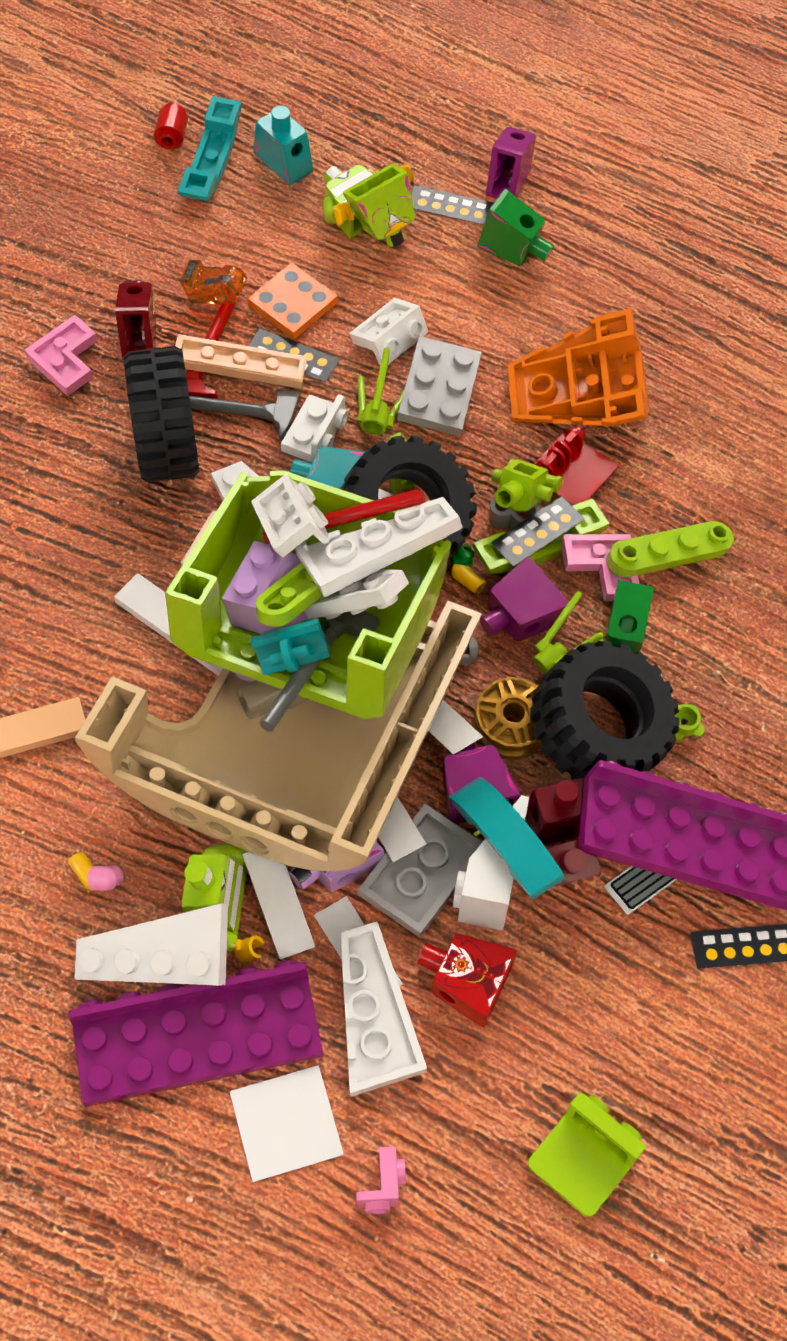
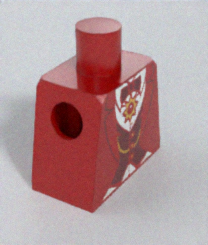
(469, 974)

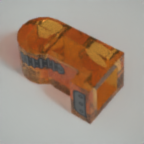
(212, 284)

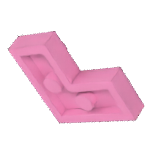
(57, 354)
(589, 553)

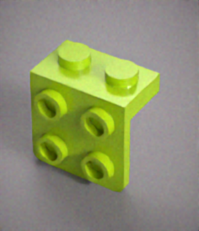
(586, 1154)

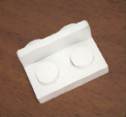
(392, 326)
(314, 427)
(289, 515)

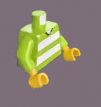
(335, 205)
(220, 878)

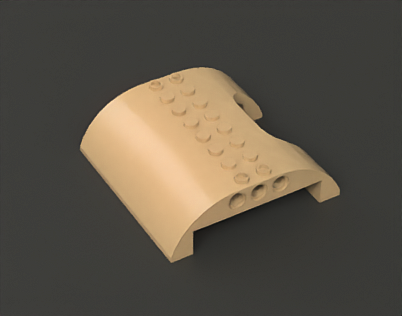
(293, 795)

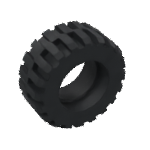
(161, 414)
(421, 465)
(625, 682)

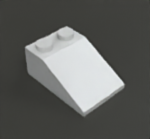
(486, 886)

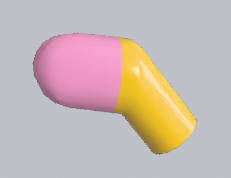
(95, 877)

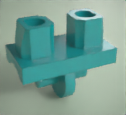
(291, 646)

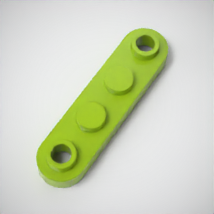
(669, 549)
(287, 597)

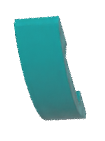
(213, 150)
(509, 836)

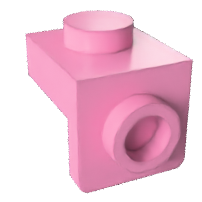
(391, 1175)

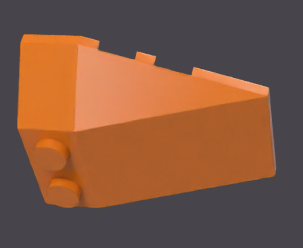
(584, 378)

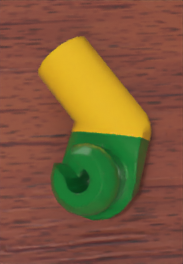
(463, 569)

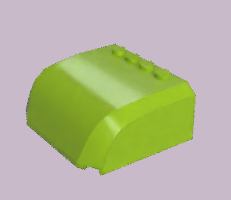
(361, 669)

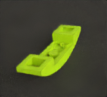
(592, 524)

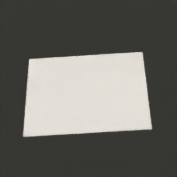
(286, 1123)

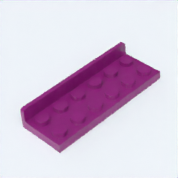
(684, 833)
(194, 1033)

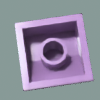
(256, 574)

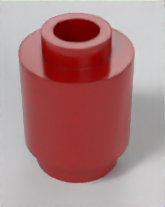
(171, 126)

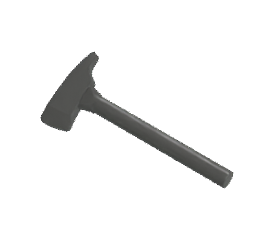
(280, 413)
(333, 630)

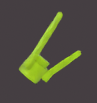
(375, 416)
(551, 654)

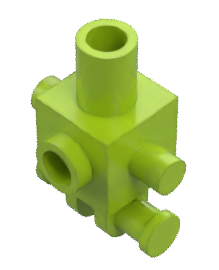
(524, 485)

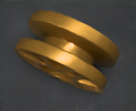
(505, 698)

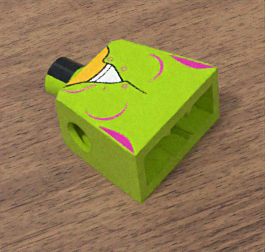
(383, 204)

